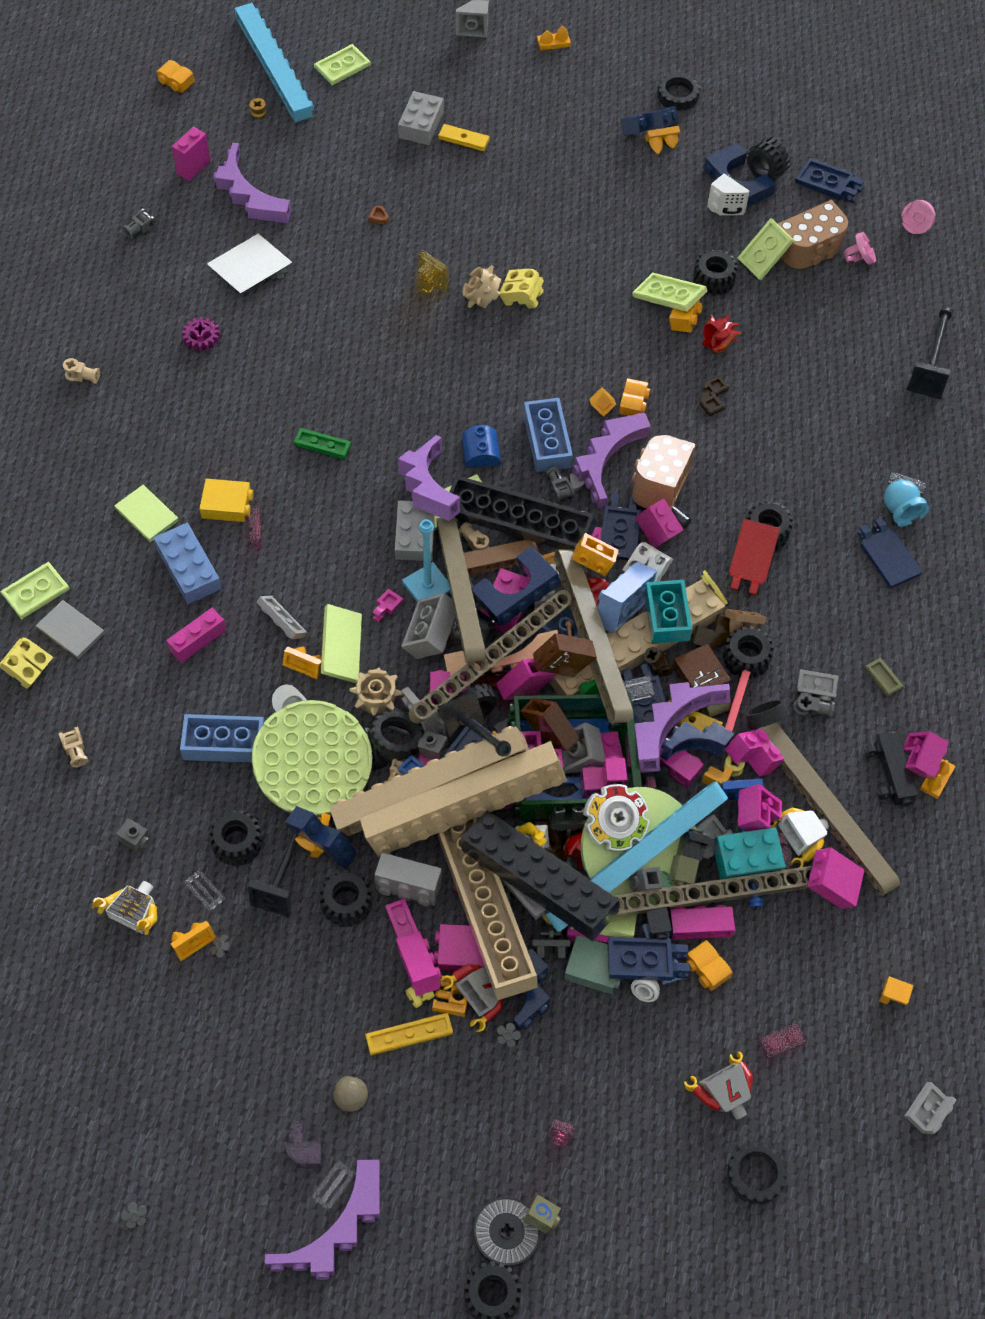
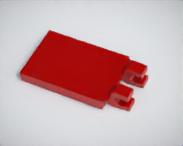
(753, 554)

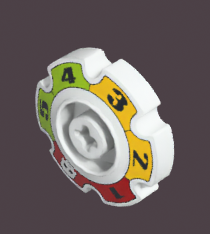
(602, 823)

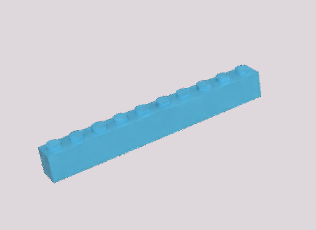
(274, 62)

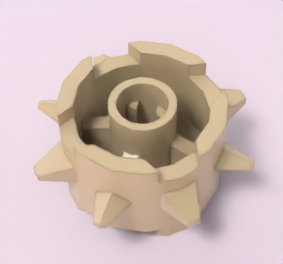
(482, 287)
(376, 691)

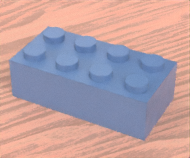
(547, 434)
(187, 563)
(624, 596)
(219, 737)

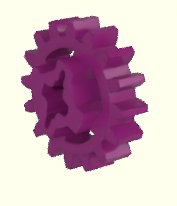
(201, 334)

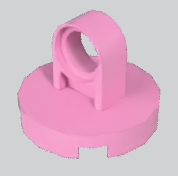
(918, 217)
(861, 250)

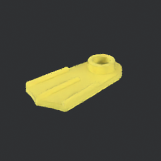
(707, 579)

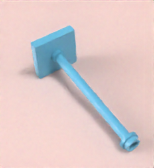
(429, 579)

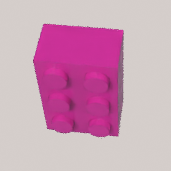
(509, 583)

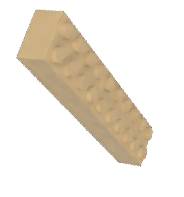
(634, 637)
(419, 780)
(463, 799)
(489, 918)

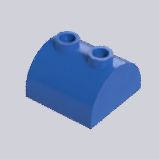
(480, 446)

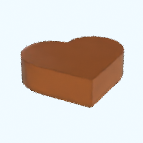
(378, 215)

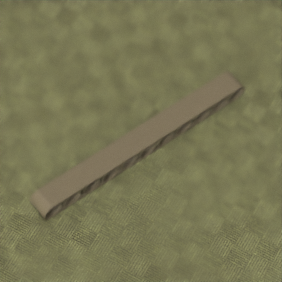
(461, 591)
(591, 628)
(497, 649)
(829, 808)
(720, 887)

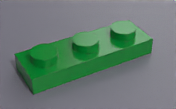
(322, 443)

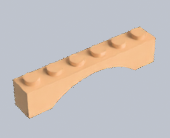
(456, 660)

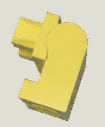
(523, 287)
(25, 661)

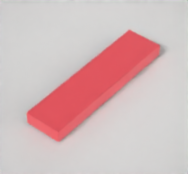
(737, 700)

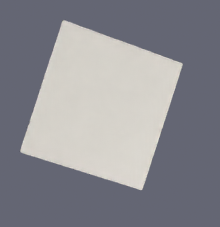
(249, 263)

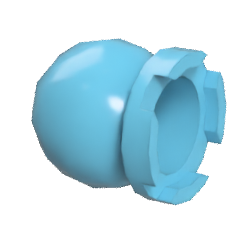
(905, 502)

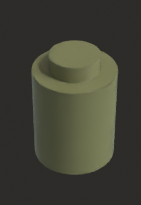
(716, 709)

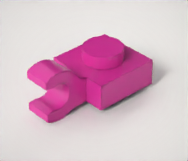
(387, 603)

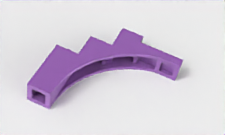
(256, 203)
(615, 435)
(425, 491)
(666, 716)
(320, 1254)

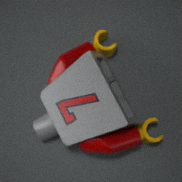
(477, 989)
(725, 1088)

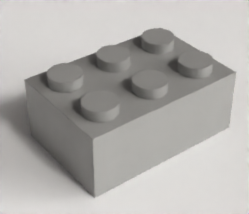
(421, 118)
(408, 536)
(430, 626)
(408, 879)

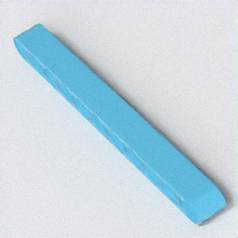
(654, 842)

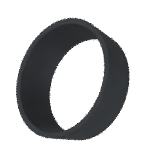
(766, 714)

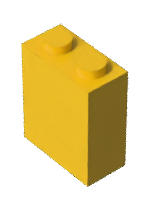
(226, 500)

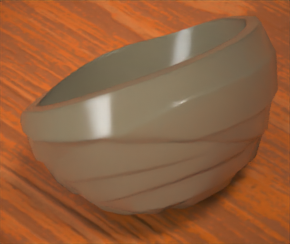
(350, 1093)

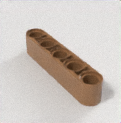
(496, 557)

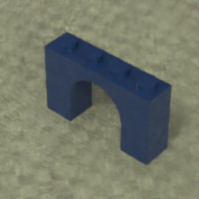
(730, 158)
(503, 606)

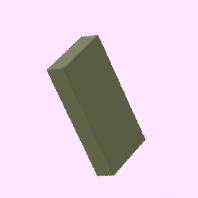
(883, 677)

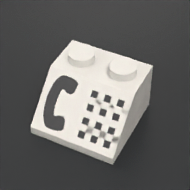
(727, 197)

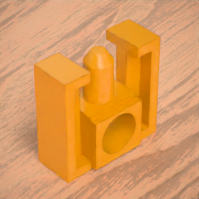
(453, 1007)

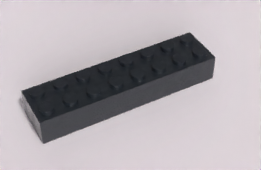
(521, 514)
(540, 875)

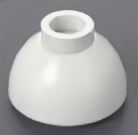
(645, 990)

